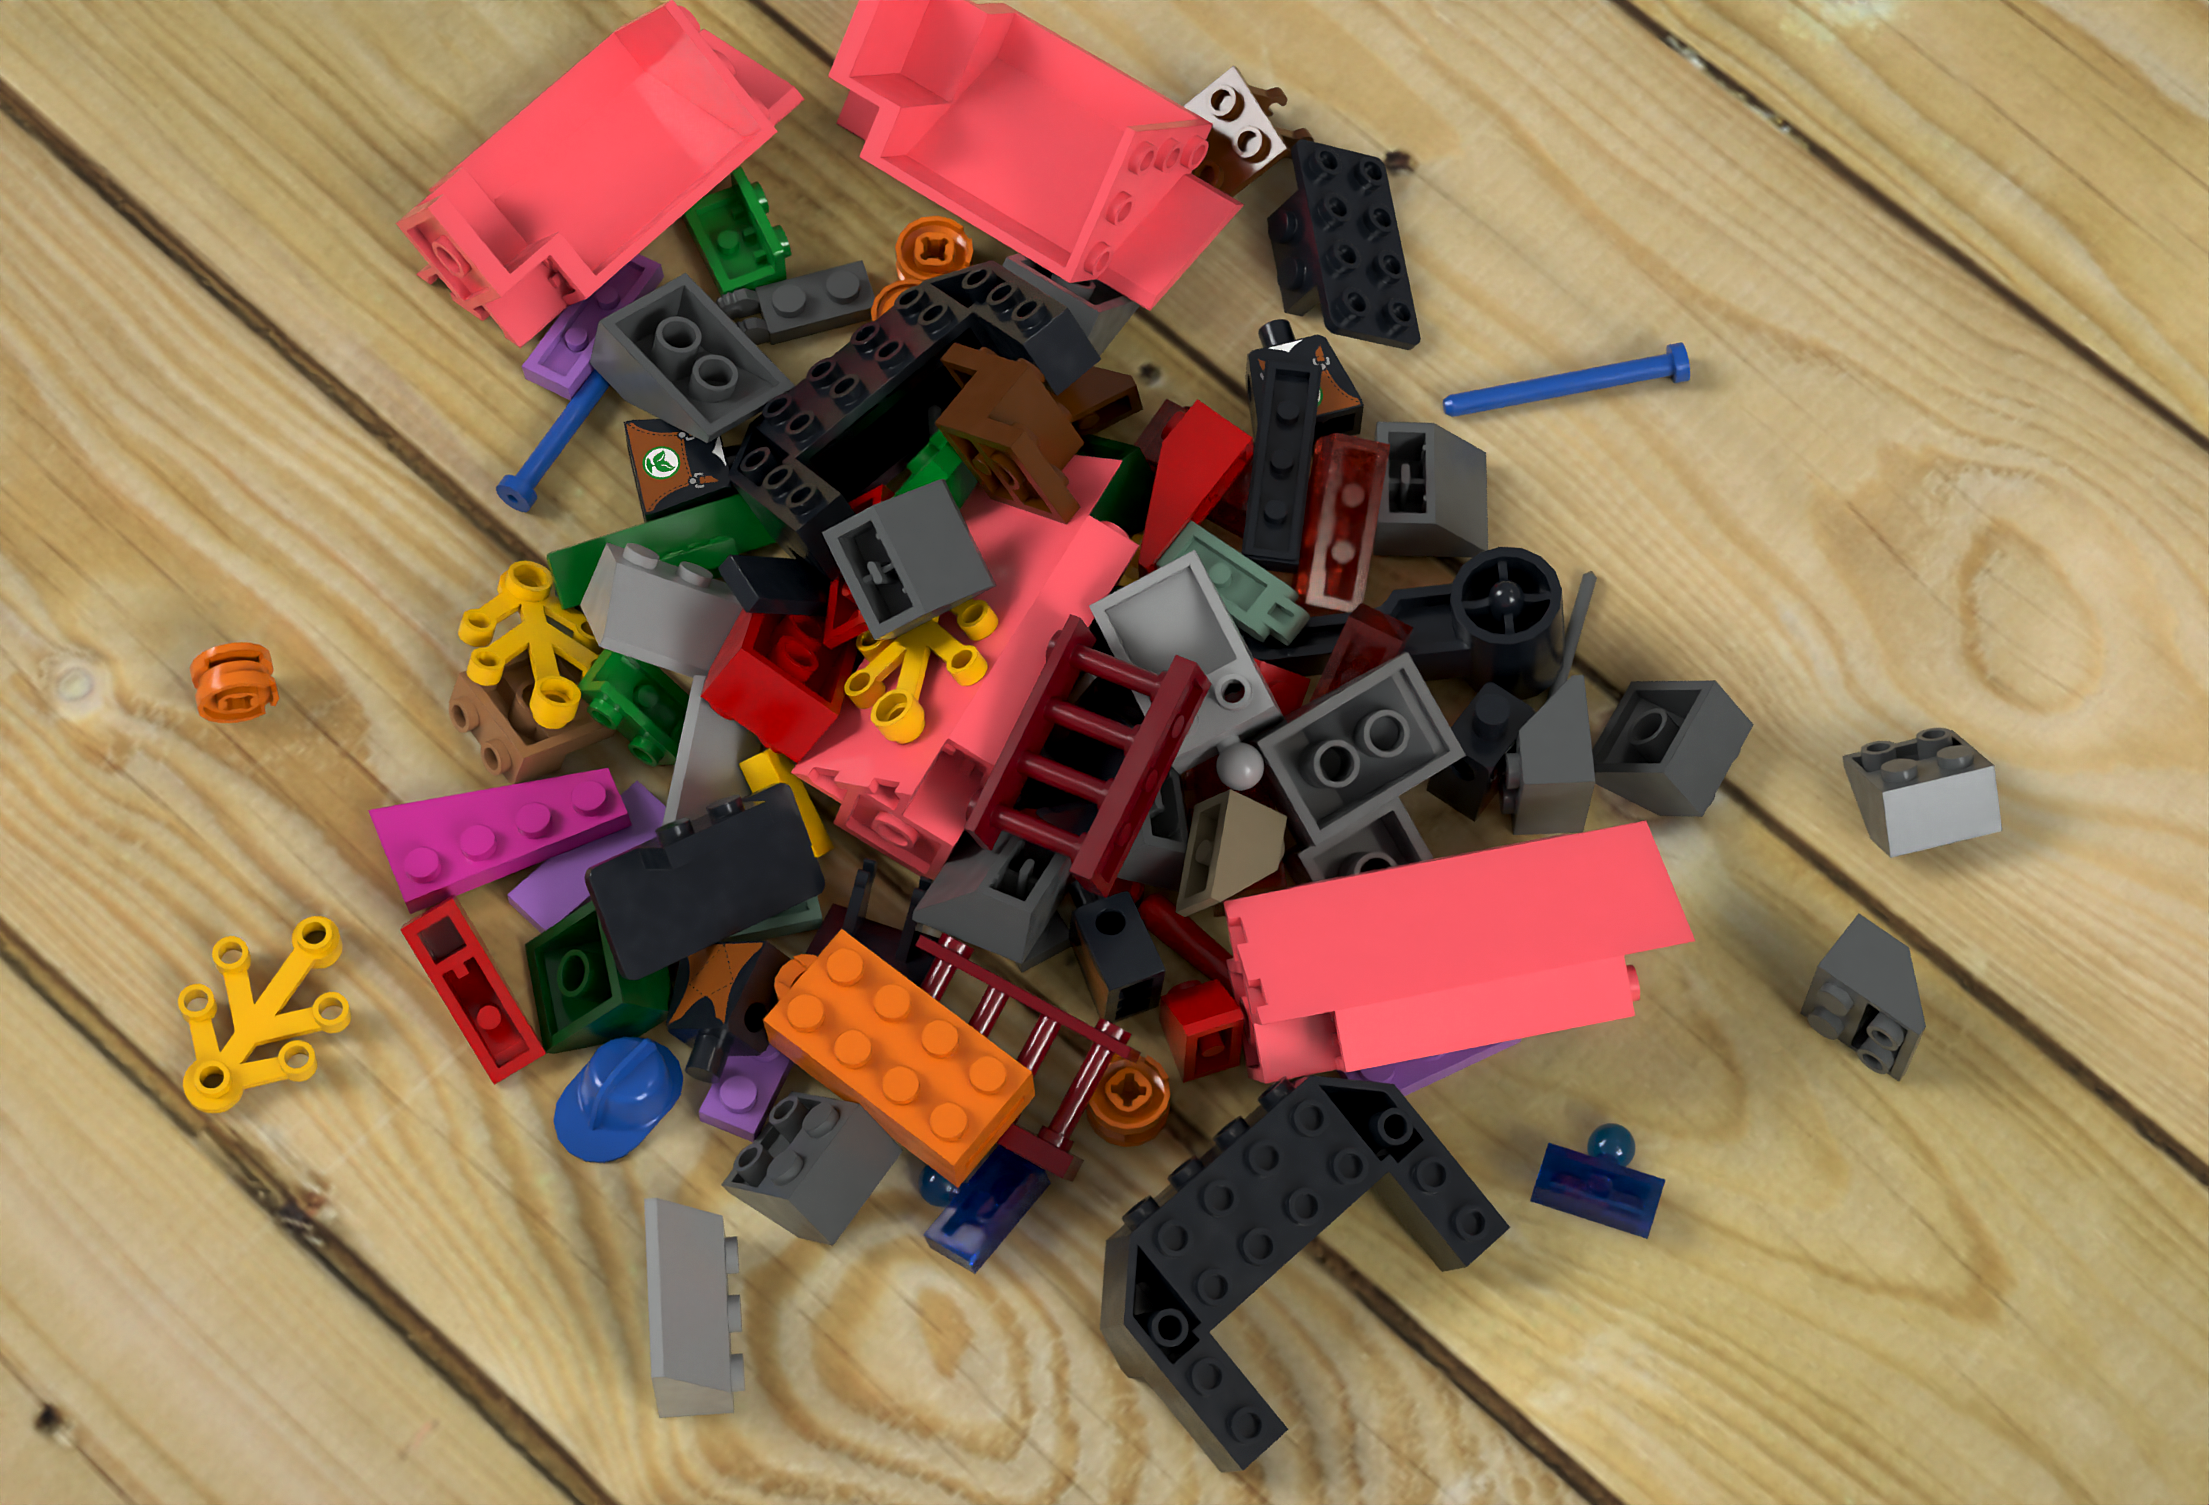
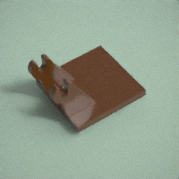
(1242, 136)

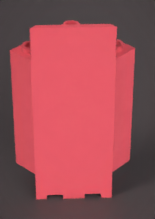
(1031, 141)
(594, 170)
(917, 793)
(1448, 951)

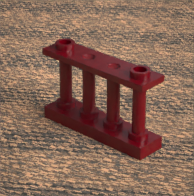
(1121, 800)
(1052, 1143)

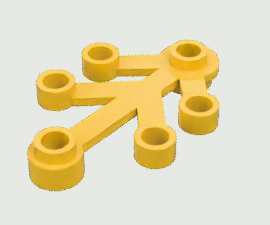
(531, 592)
(898, 711)
(261, 1021)

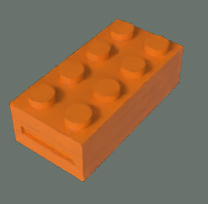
(897, 1055)

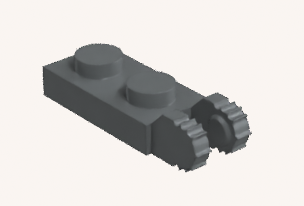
(802, 304)

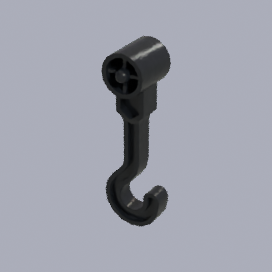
(1490, 624)

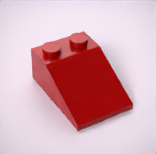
(780, 679)

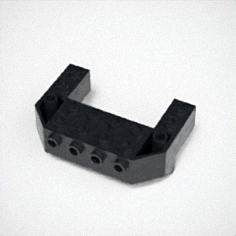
(867, 404)
(1246, 1214)

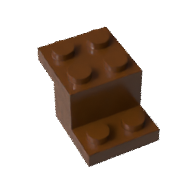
(1010, 432)

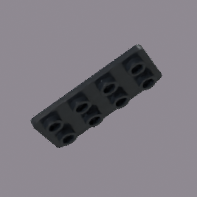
(1343, 247)
(704, 880)

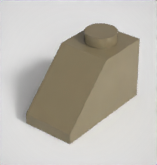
(1228, 849)

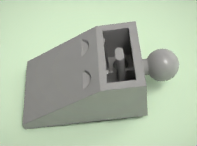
(1184, 615)

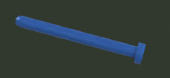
(1673, 364)
(519, 489)

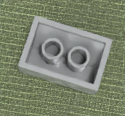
(659, 609)
(708, 759)
(691, 1310)

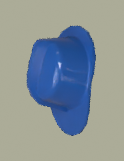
(617, 1099)

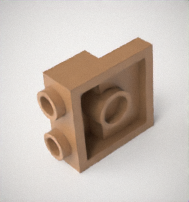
(506, 728)

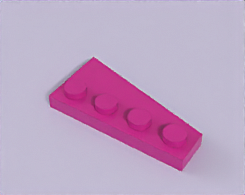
(489, 833)

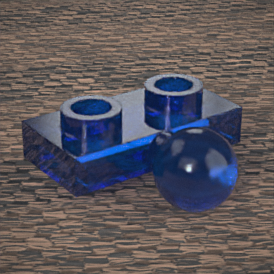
(1600, 1183)
(982, 1209)

